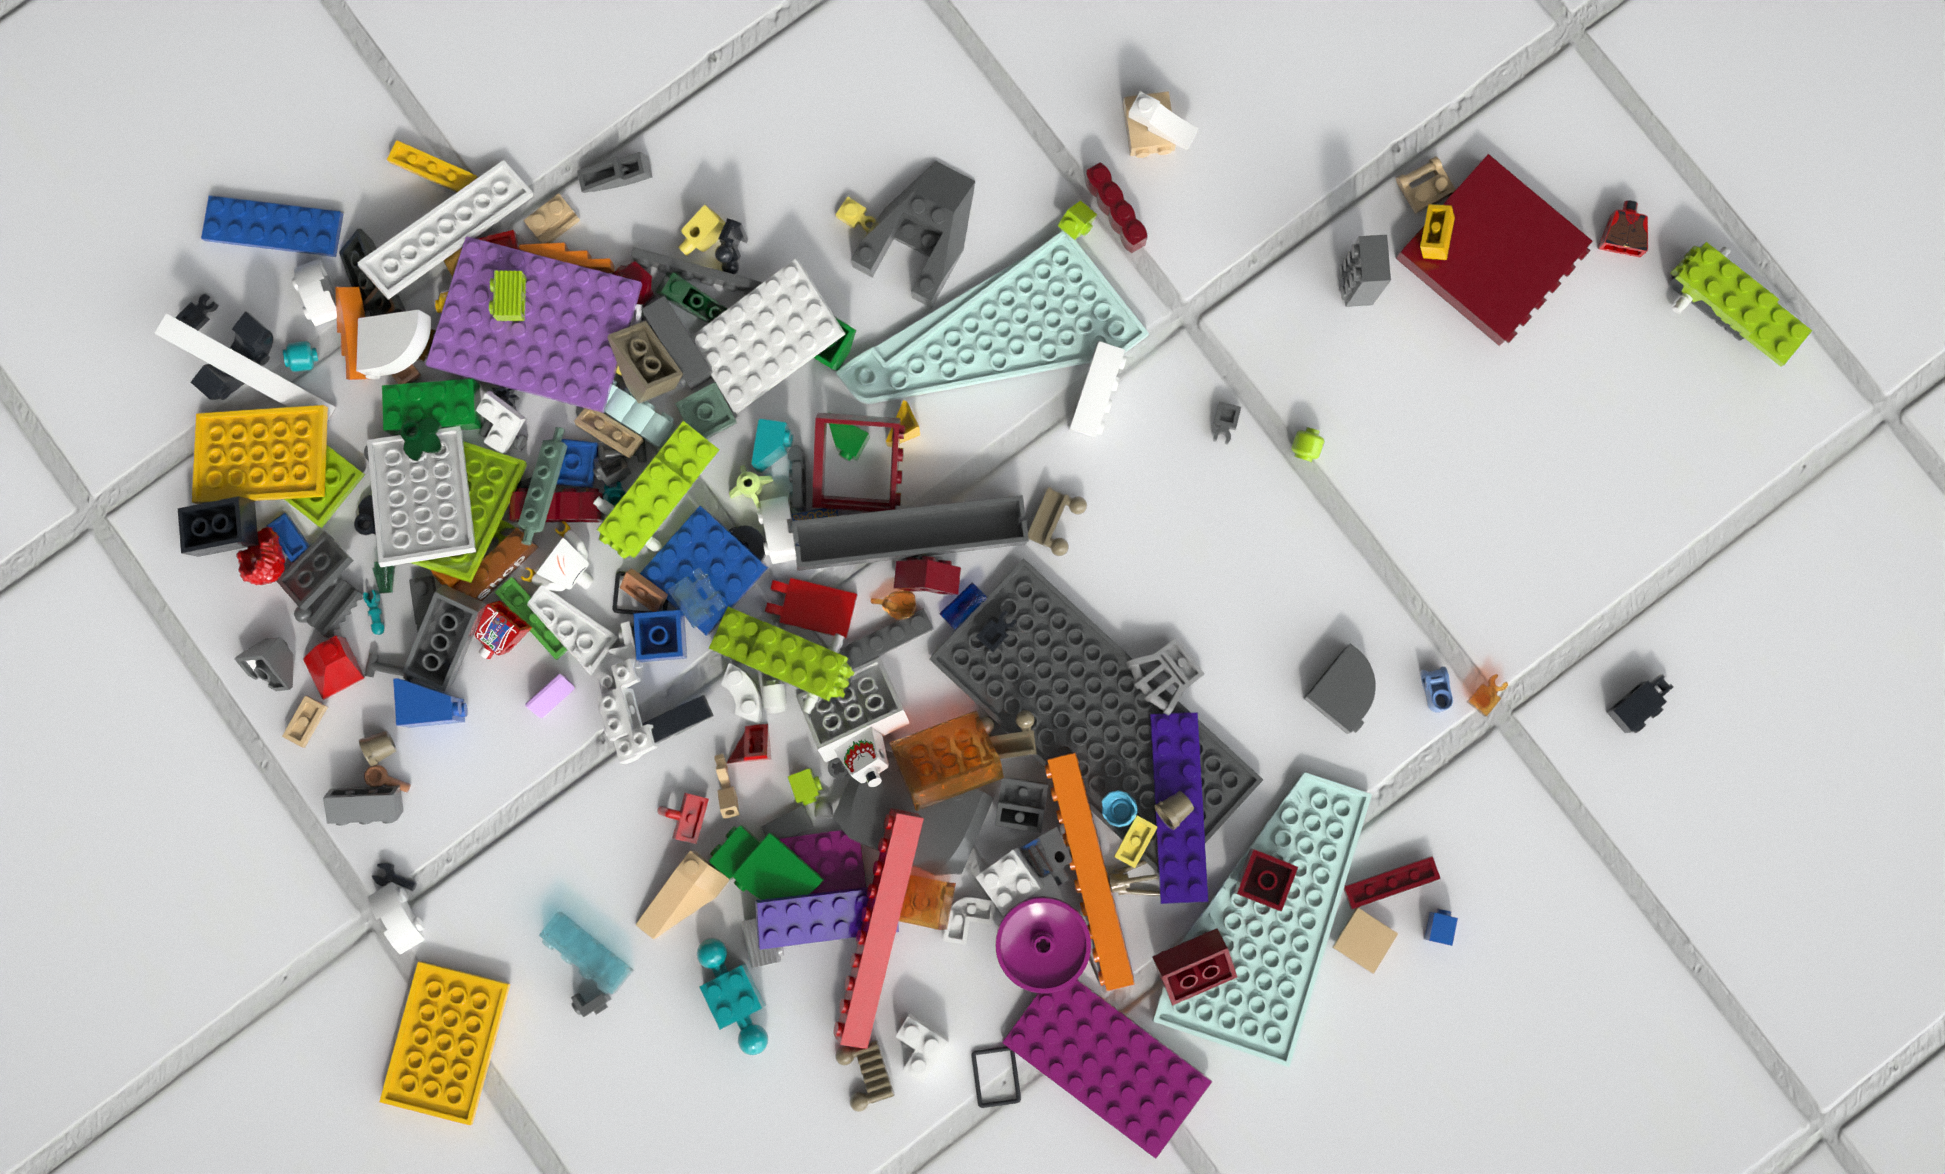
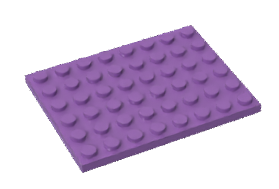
(558, 347)

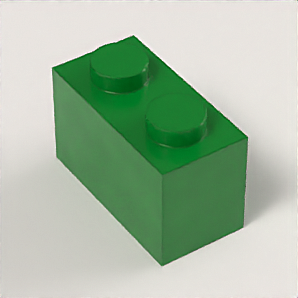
(734, 851)

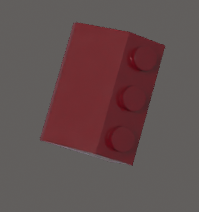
(1195, 966)

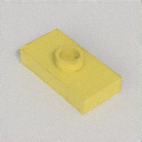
(1135, 841)

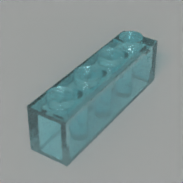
(586, 953)

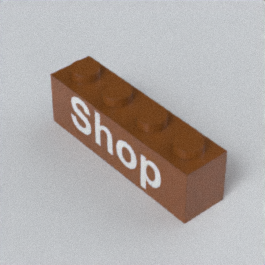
(498, 566)

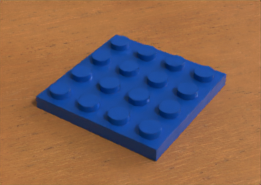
(713, 548)

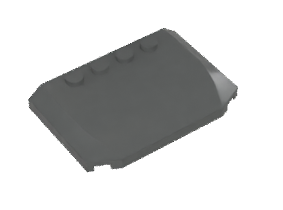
(947, 826)

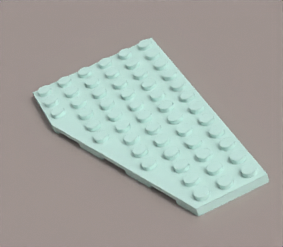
(1272, 949)

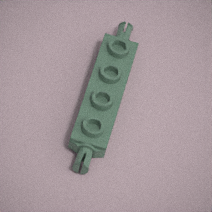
(542, 485)

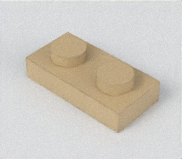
(305, 721)

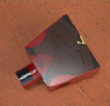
(1626, 231)

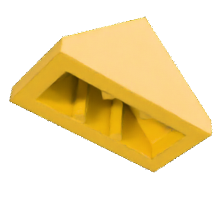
(908, 420)

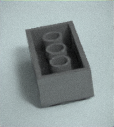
(1365, 271)
(444, 637)

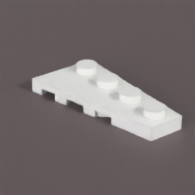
(574, 629)

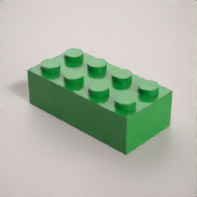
(448, 402)

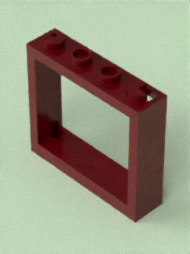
(820, 500)

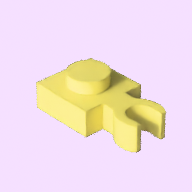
(854, 214)

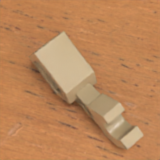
(727, 795)

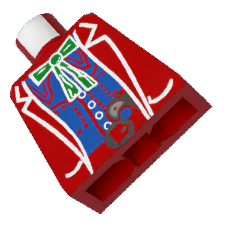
(499, 630)

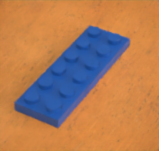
(272, 226)

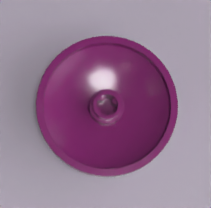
(1043, 944)

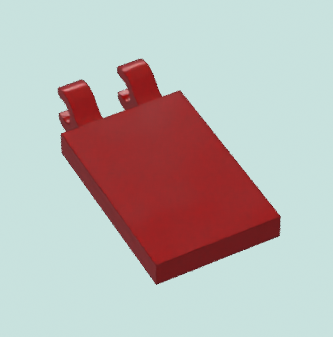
(814, 607)

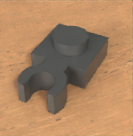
(1226, 418)

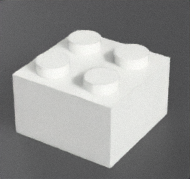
(1010, 881)

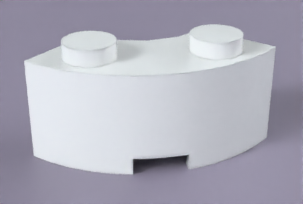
(316, 292)
(777, 522)
(745, 693)
(402, 926)

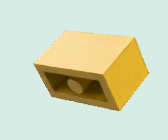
(1437, 232)

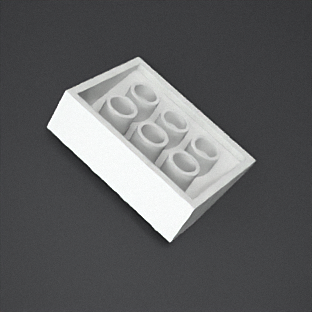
(865, 704)

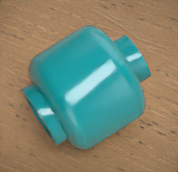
(300, 356)

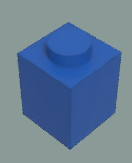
(1441, 927)

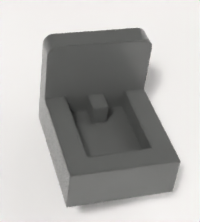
(613, 472)
(596, 1005)

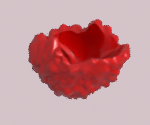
(263, 562)

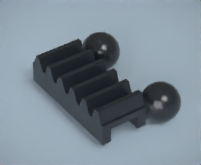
(728, 251)

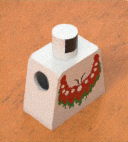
(864, 756)

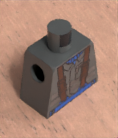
(1048, 855)

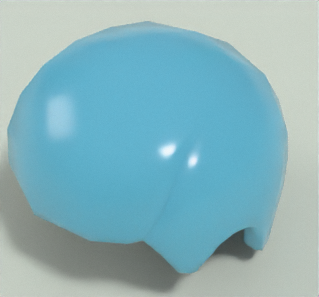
(1119, 808)

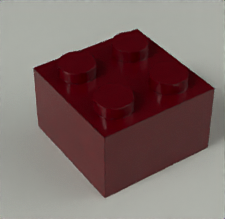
(1265, 879)

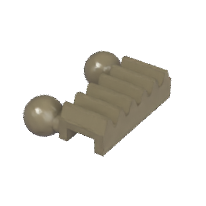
(1048, 517)
(1017, 743)
(873, 1071)

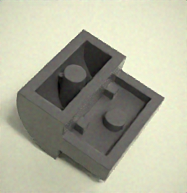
(1021, 804)

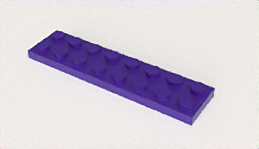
(1174, 770)

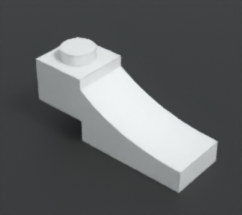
(1162, 121)

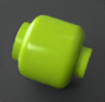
(1308, 444)

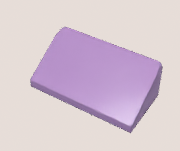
(550, 695)

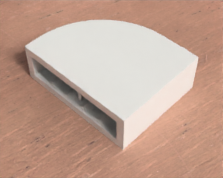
(391, 342)

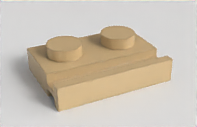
(551, 220)

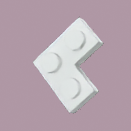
(505, 422)

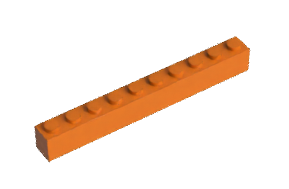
(1091, 871)

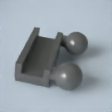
(332, 610)

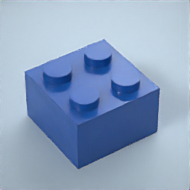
(660, 636)

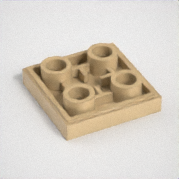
(1365, 940)

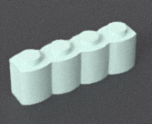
(639, 417)

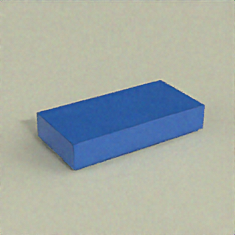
(290, 537)

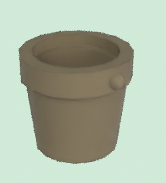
(377, 747)
(1174, 809)

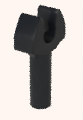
(392, 877)

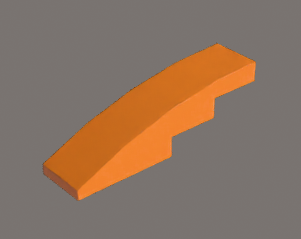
(561, 252)
(348, 310)

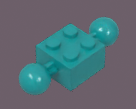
(732, 996)

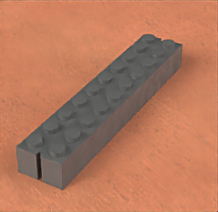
(909, 532)

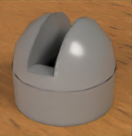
(823, 810)

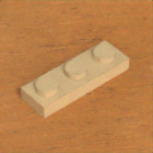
(609, 431)

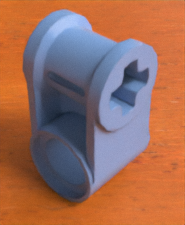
(1437, 687)

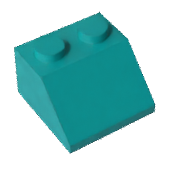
(770, 443)

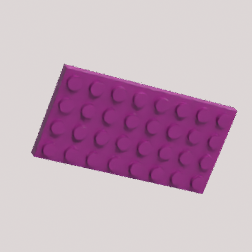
(1108, 1064)

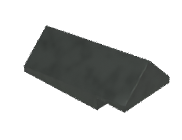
(373, 299)

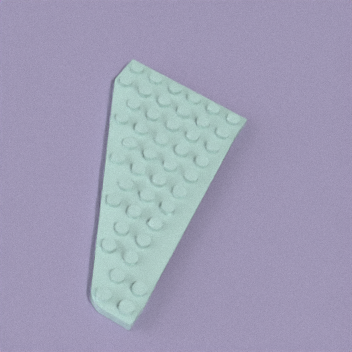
(1017, 323)

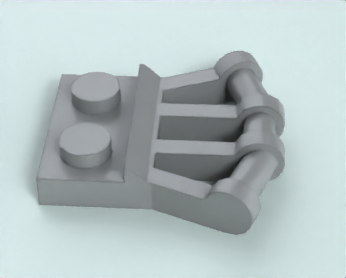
(1177, 666)

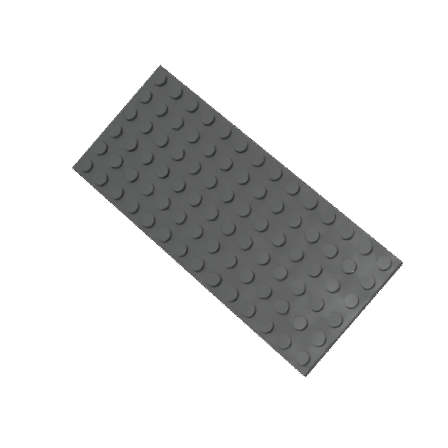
(1080, 700)

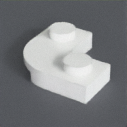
(963, 912)

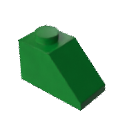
(849, 440)

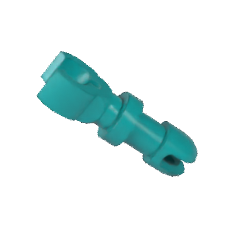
(377, 626)

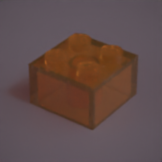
(927, 902)

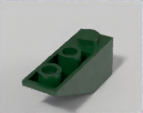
(689, 298)

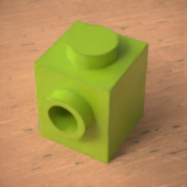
(1077, 220)
(805, 786)

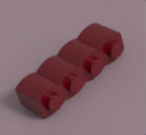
(1119, 211)
(565, 506)

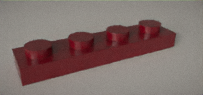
(1391, 882)

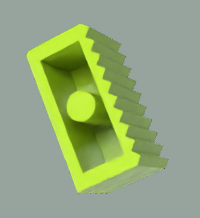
(508, 295)

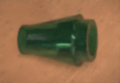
(384, 577)

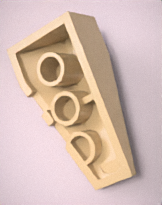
(686, 891)

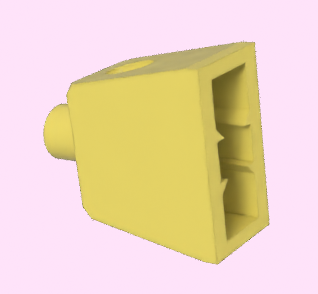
(701, 231)

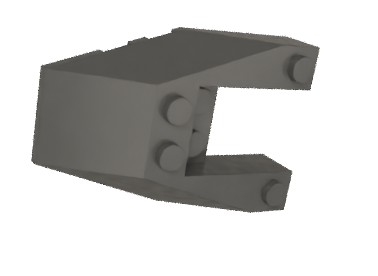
(927, 218)

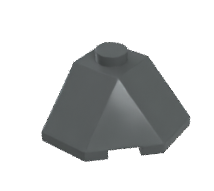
(269, 661)

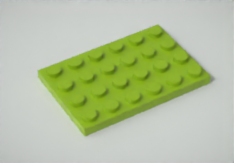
(490, 484)

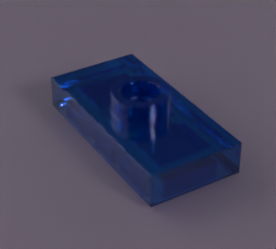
(963, 605)

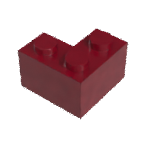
(927, 576)

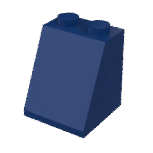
(425, 706)

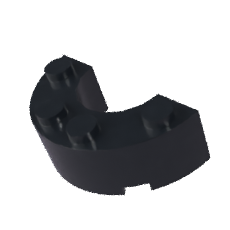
(251, 341)

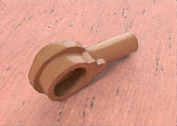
(378, 776)

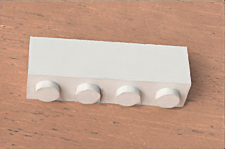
(1097, 389)

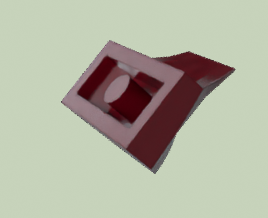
(636, 272)

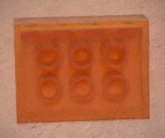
(946, 760)

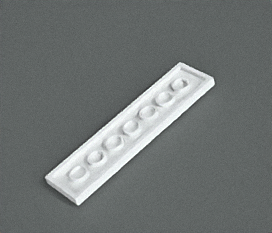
(445, 229)

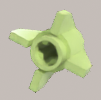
(753, 490)

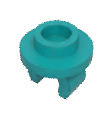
(613, 494)

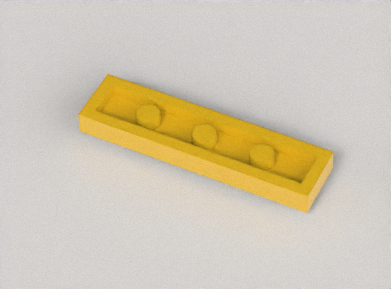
(429, 167)

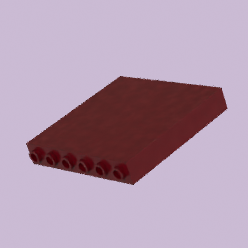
(1501, 252)

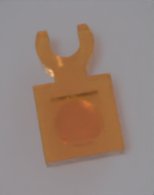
(1485, 697)

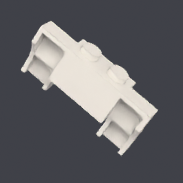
(622, 714)

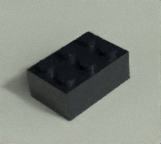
(217, 526)

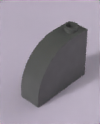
(1345, 690)

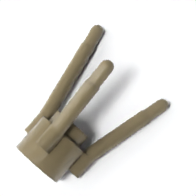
(1121, 881)

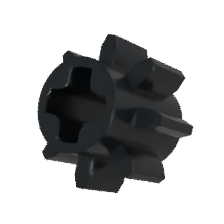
(508, 393)

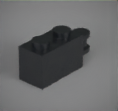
(1640, 704)

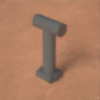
(519, 441)
(612, 453)
(373, 665)

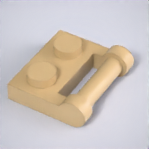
(1429, 191)

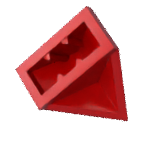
(753, 745)

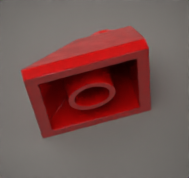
(333, 666)

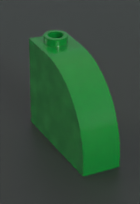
(776, 872)

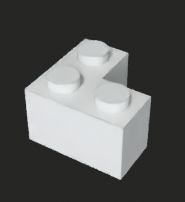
(927, 1046)

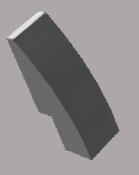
(615, 173)

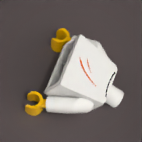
(563, 564)

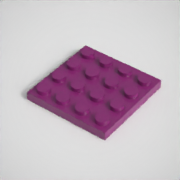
(832, 857)

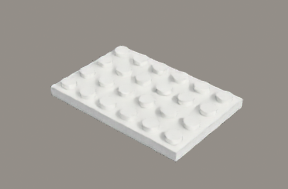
(767, 335)
(420, 504)

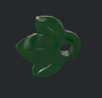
(423, 440)

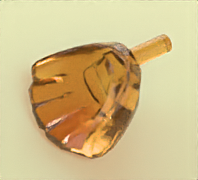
(898, 604)

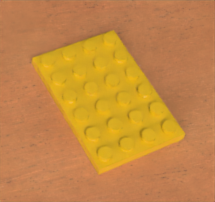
(260, 454)
(445, 1043)

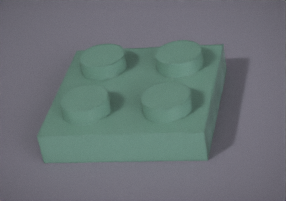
(706, 411)

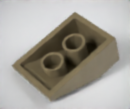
(644, 362)

